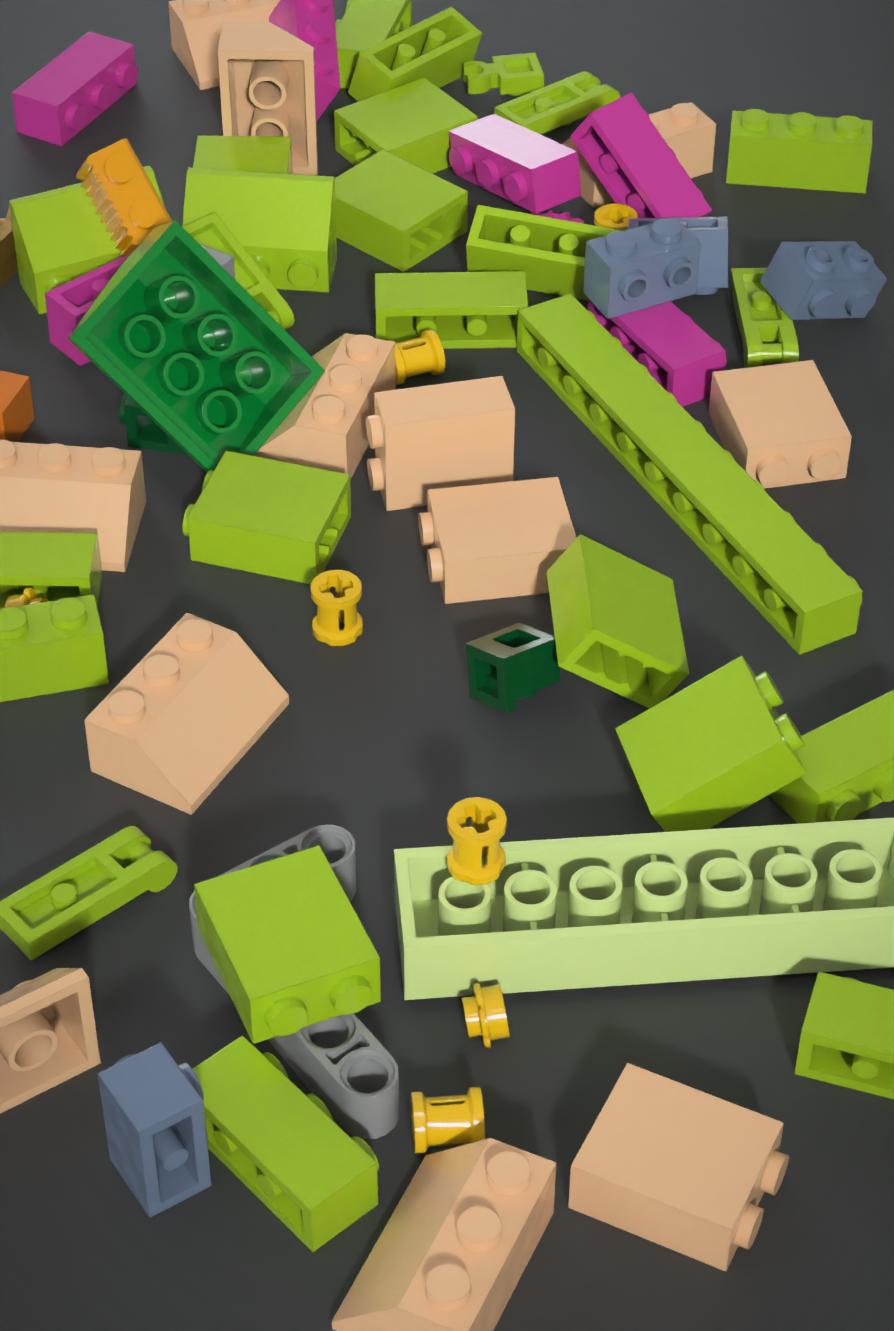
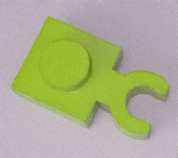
(509, 73)

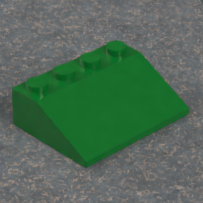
(194, 349)

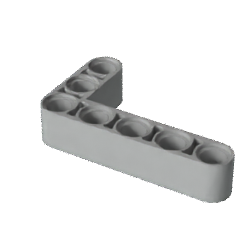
(339, 1055)

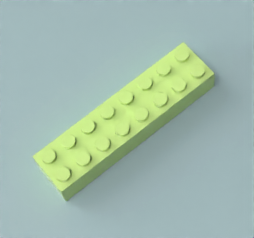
(650, 909)

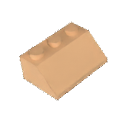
(197, 31)
(269, 88)
(685, 131)
(330, 420)
(74, 492)
(184, 715)
(45, 1034)
(454, 1242)

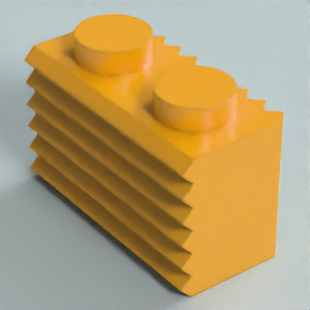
(122, 195)

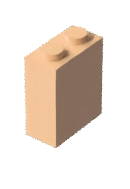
(780, 423)
(440, 439)
(495, 538)
(678, 1167)

